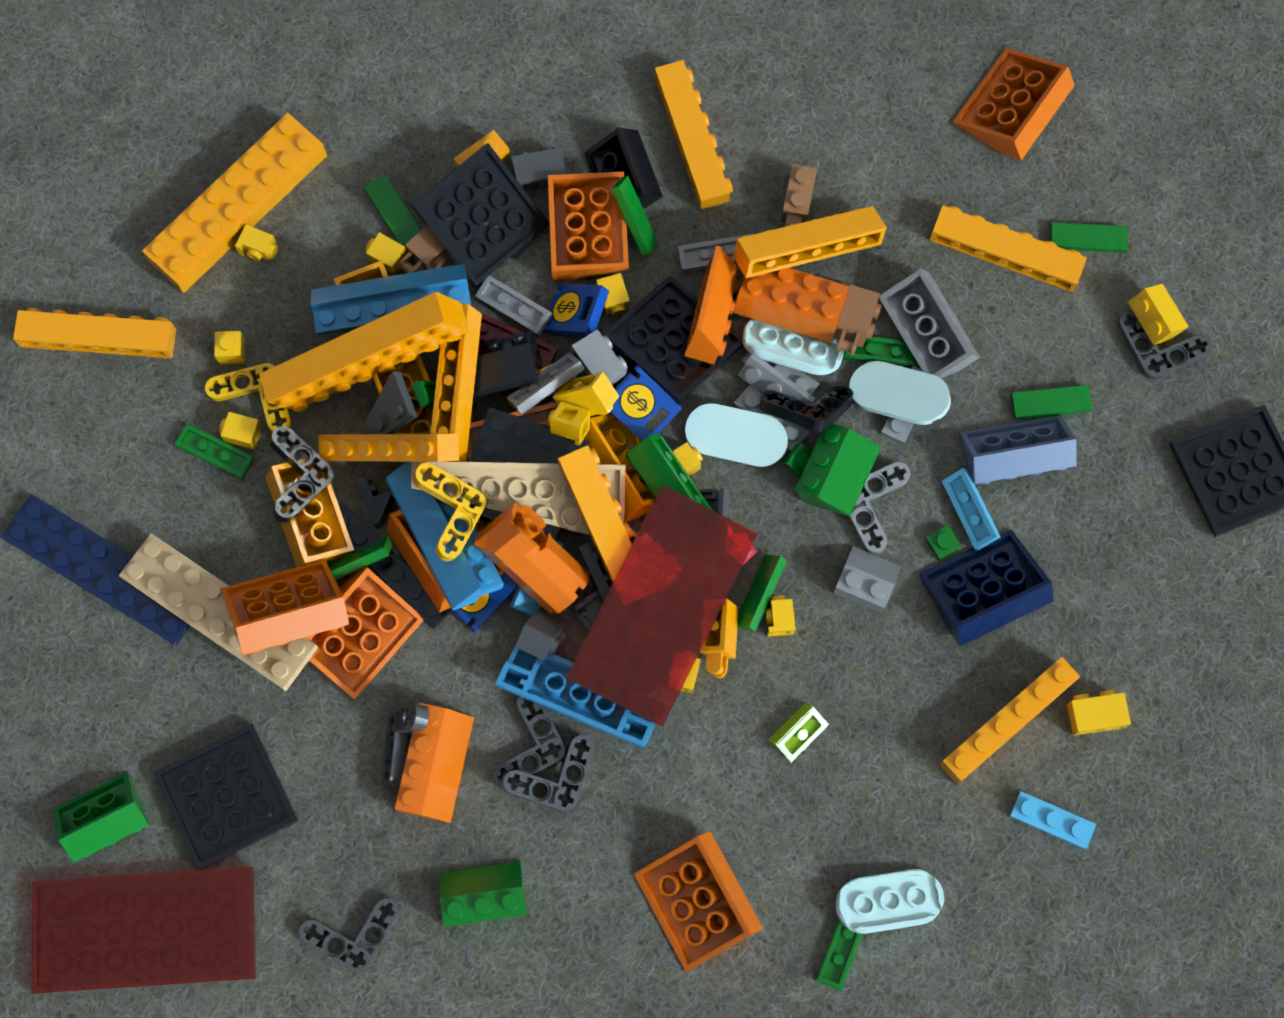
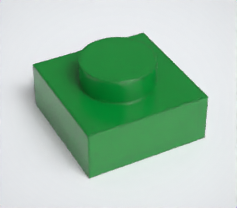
(797, 459)
(943, 542)

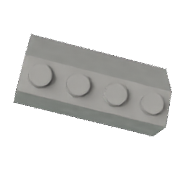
(929, 325)

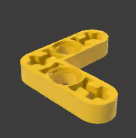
(225, 393)
(462, 508)

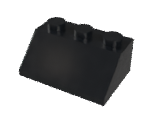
(625, 153)
(507, 363)

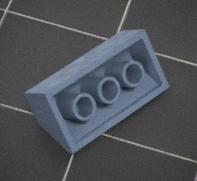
(1019, 449)

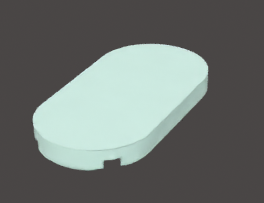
(791, 348)
(900, 392)
(736, 435)
(889, 901)

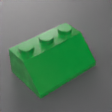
(837, 470)
(99, 818)
(482, 894)

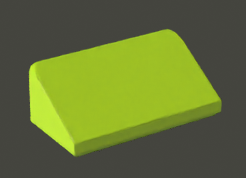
(798, 731)

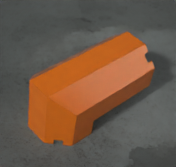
(531, 558)

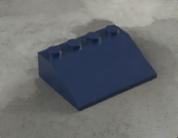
(987, 588)

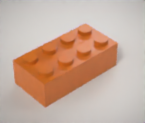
(793, 302)

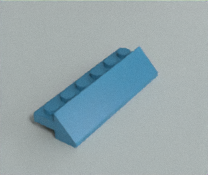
(358, 303)
(471, 571)
(546, 685)

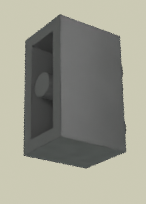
(533, 168)
(543, 634)

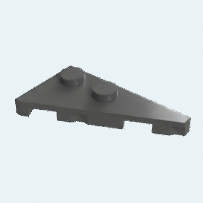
(392, 408)

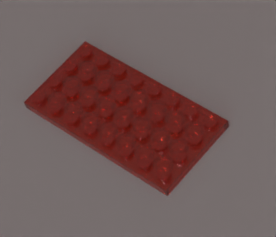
(661, 605)
(143, 930)

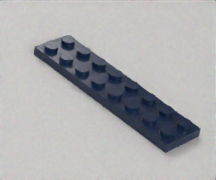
(88, 563)

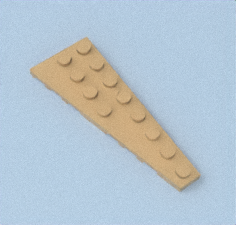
(529, 484)

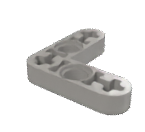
(864, 506)

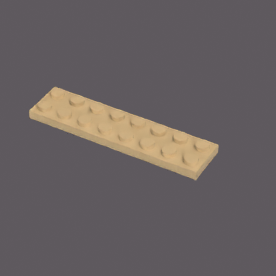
(198, 600)

